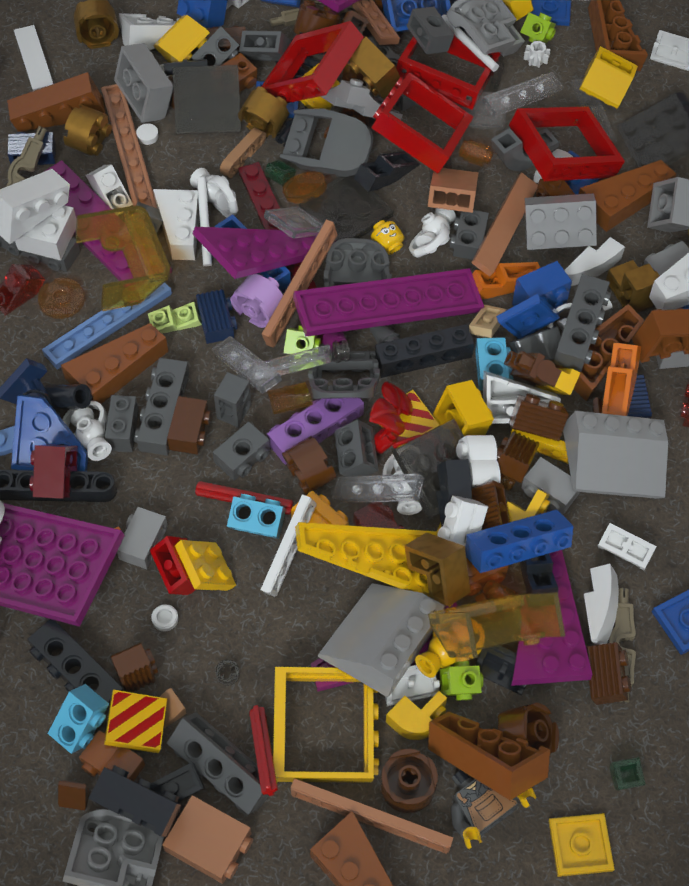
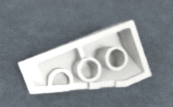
(140, 29)

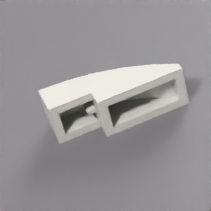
(595, 262)
(602, 603)

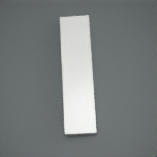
(33, 57)
(287, 547)

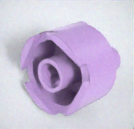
(257, 299)

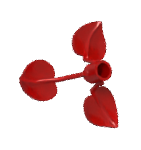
(385, 414)

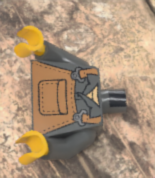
(480, 808)

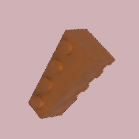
(614, 31)
(54, 103)
(626, 193)
(616, 329)
(663, 334)
(116, 362)
(487, 756)
(348, 856)

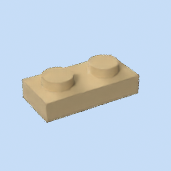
(486, 322)

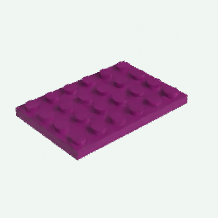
(53, 563)

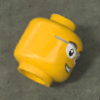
(388, 236)

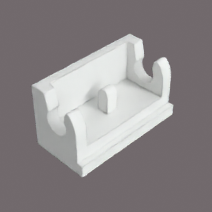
(671, 50)
(627, 546)
(413, 686)

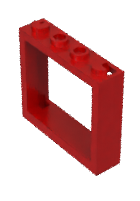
(338, 43)
(447, 85)
(410, 139)
(604, 165)

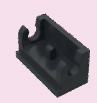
(498, 666)

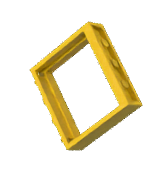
(370, 737)

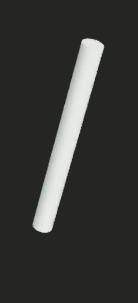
(467, 41)
(204, 216)

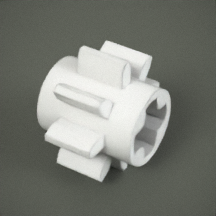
(536, 54)

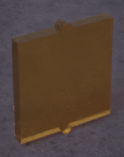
(289, 398)

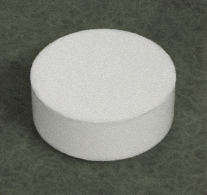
(147, 134)
(164, 617)

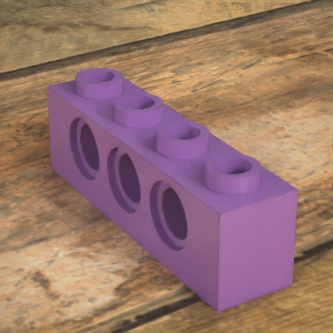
(329, 421)

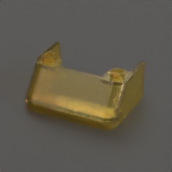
(134, 233)
(497, 622)

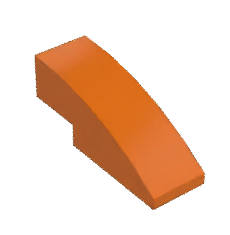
(503, 278)
(621, 379)

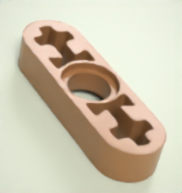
(242, 151)

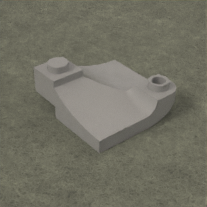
(487, 24)
(356, 96)
(114, 853)

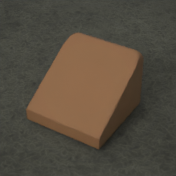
(174, 707)

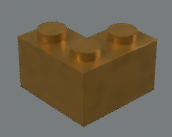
(376, 68)
(632, 284)
(443, 564)

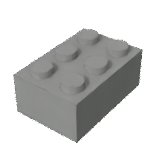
(143, 82)
(560, 221)

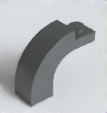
(511, 152)

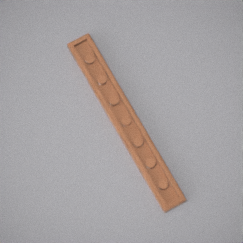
(128, 146)

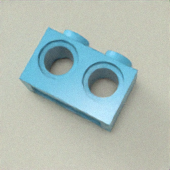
(491, 363)
(254, 523)
(78, 718)

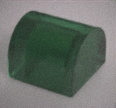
(279, 172)
(627, 774)

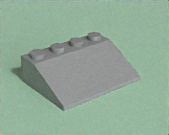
(617, 454)
(381, 636)

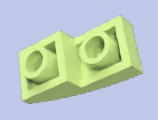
(171, 320)

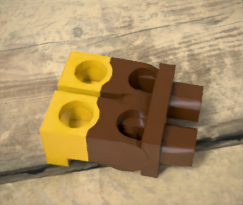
(541, 372)

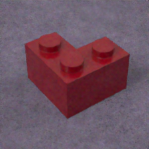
(53, 470)

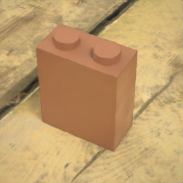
(453, 190)
(208, 840)

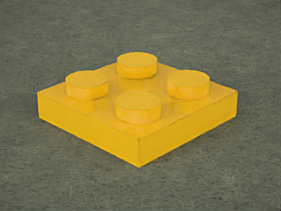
(205, 565)

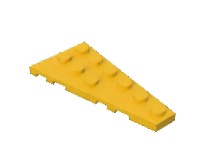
(365, 550)

